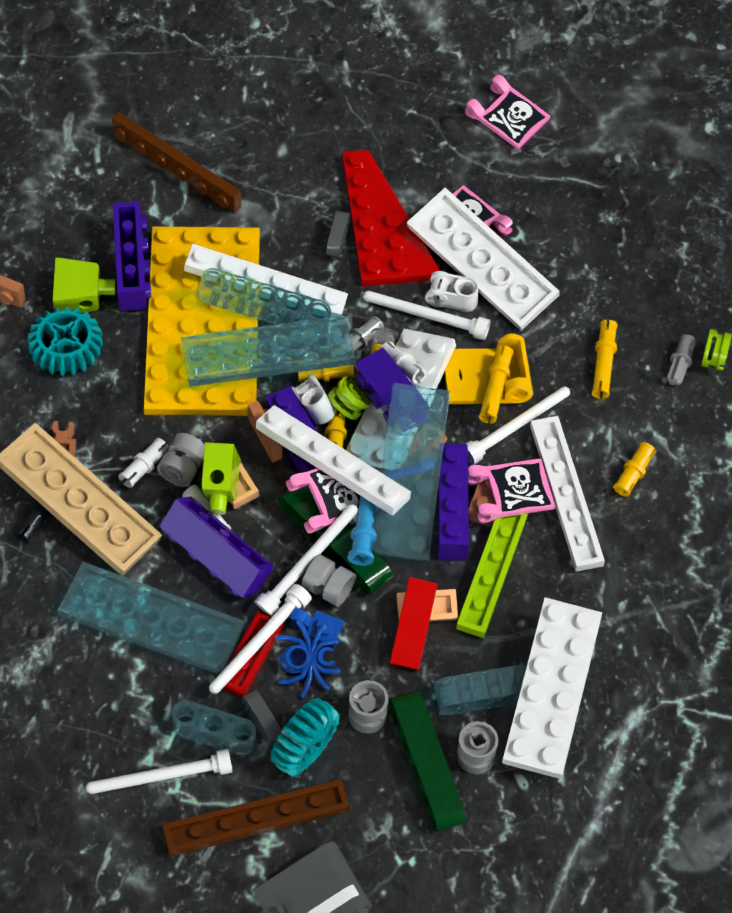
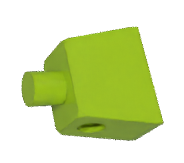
(79, 285)
(220, 475)

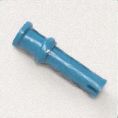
(363, 534)

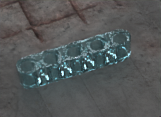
(258, 298)
(479, 690)

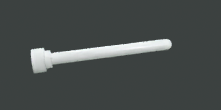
(477, 327)
(477, 448)
(296, 598)
(271, 599)
(218, 762)

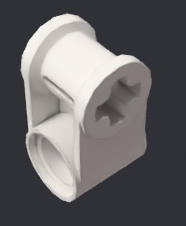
(452, 292)
(314, 400)

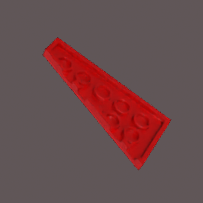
(383, 242)

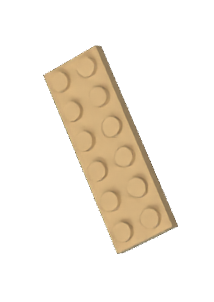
(78, 499)

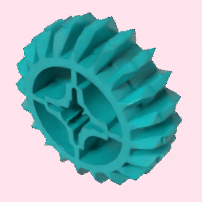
(65, 350)
(305, 737)

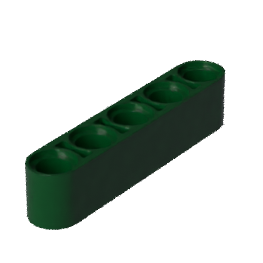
(301, 507)
(427, 761)

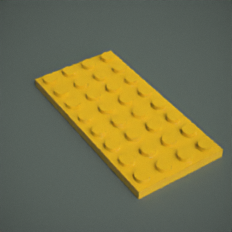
(179, 313)

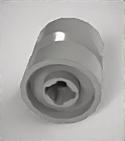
(182, 459)
(330, 581)
(368, 706)
(477, 747)

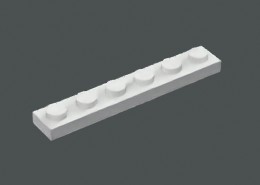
(204, 258)
(333, 460)
(567, 494)

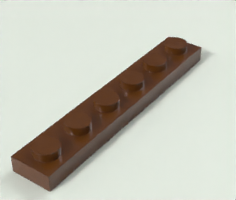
(176, 162)
(255, 817)

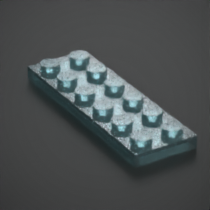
(267, 350)
(414, 461)
(151, 618)

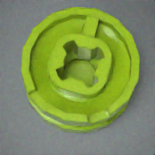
(719, 349)
(349, 398)

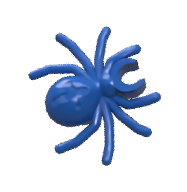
(307, 658)

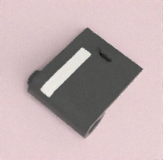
(315, 885)

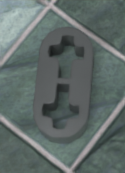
(338, 234)
(261, 716)

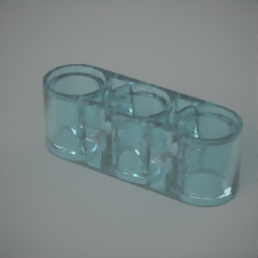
(204, 717)

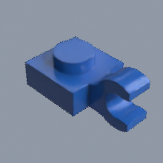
(312, 624)

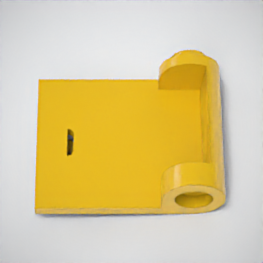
(474, 367)

